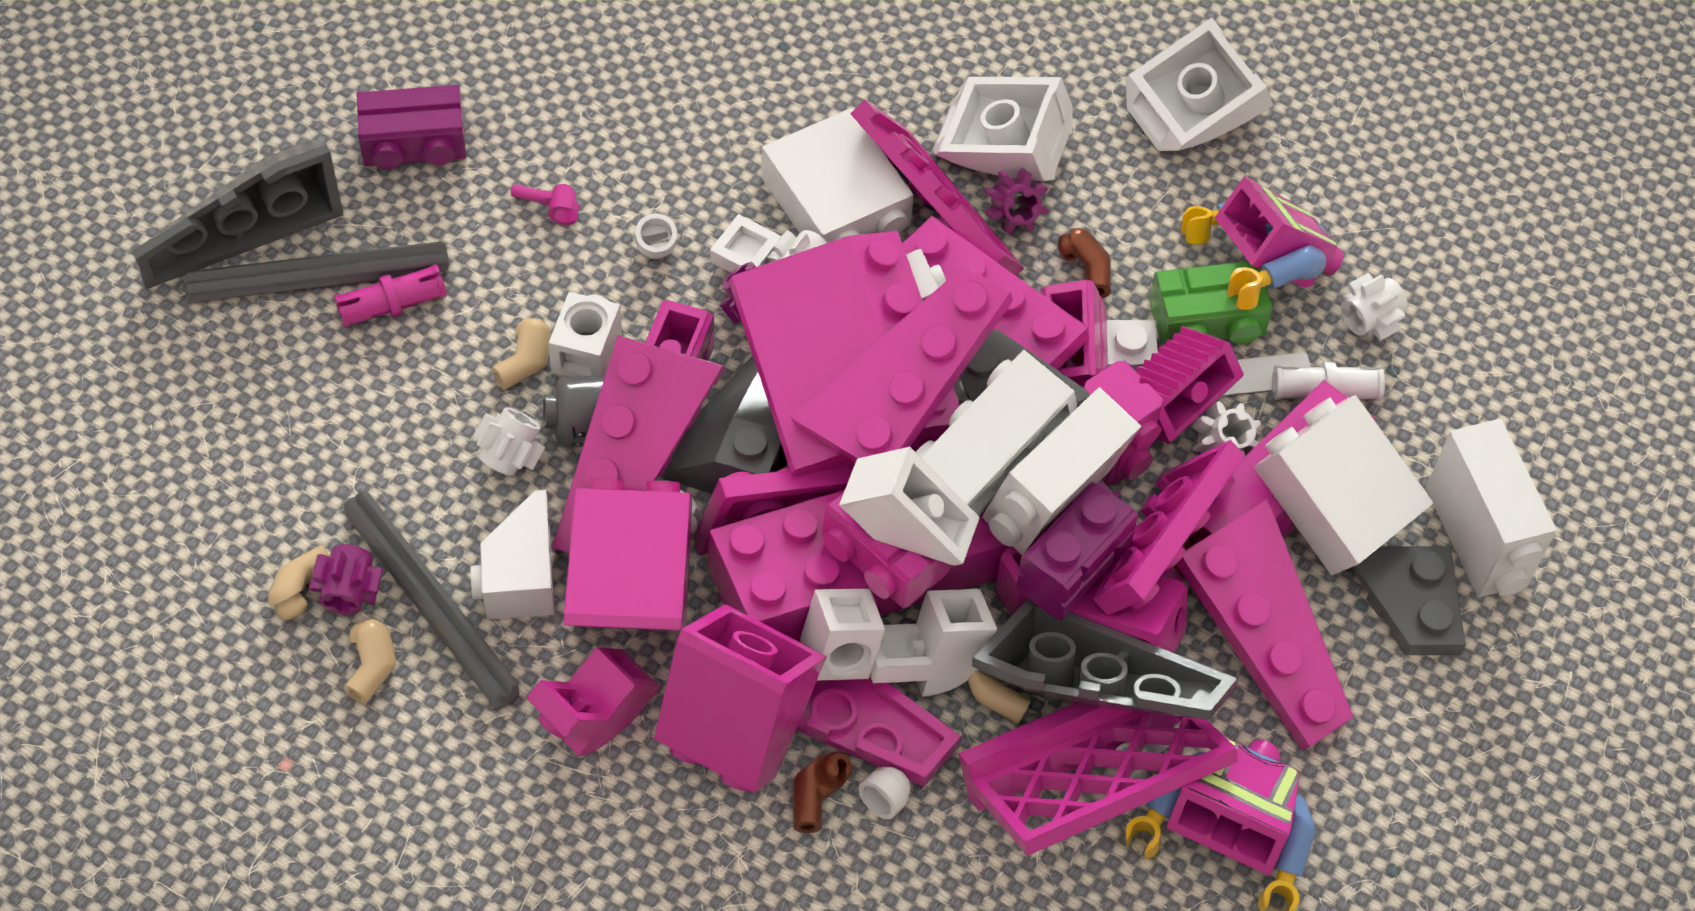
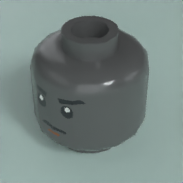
(572, 408)

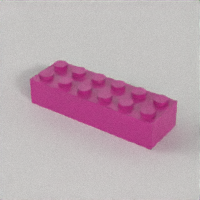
(779, 560)

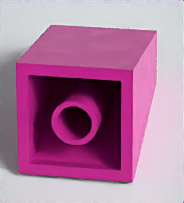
(629, 556)
(736, 696)

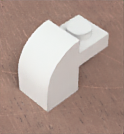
(940, 644)

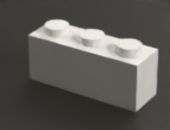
(998, 429)

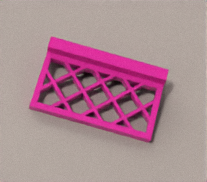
(1081, 738)

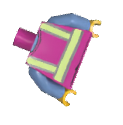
(1271, 235)
(1244, 814)

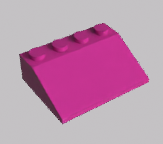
(814, 319)

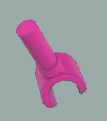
(561, 201)

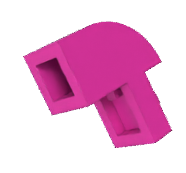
(596, 701)

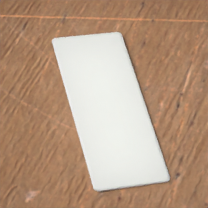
(1259, 371)

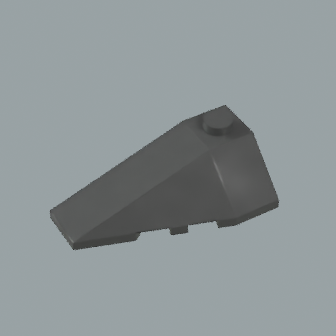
(256, 208)
(729, 436)
(1098, 667)

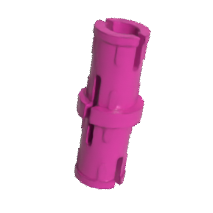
(390, 296)

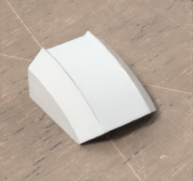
(1194, 91)
(1007, 125)

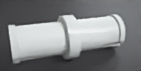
(1301, 381)

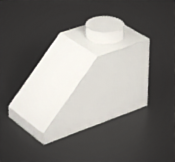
(909, 506)
(517, 564)

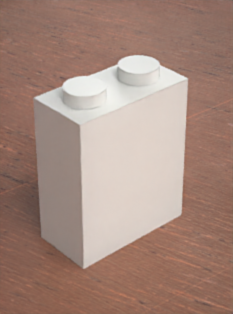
(836, 180)
(1059, 471)
(1342, 483)
(1490, 508)

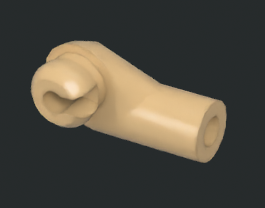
(530, 355)
(291, 581)
(377, 659)
(998, 696)

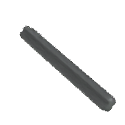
(313, 271)
(432, 600)

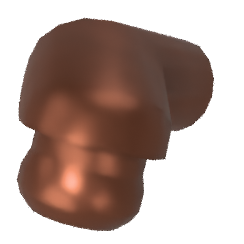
(1096, 259)
(816, 784)

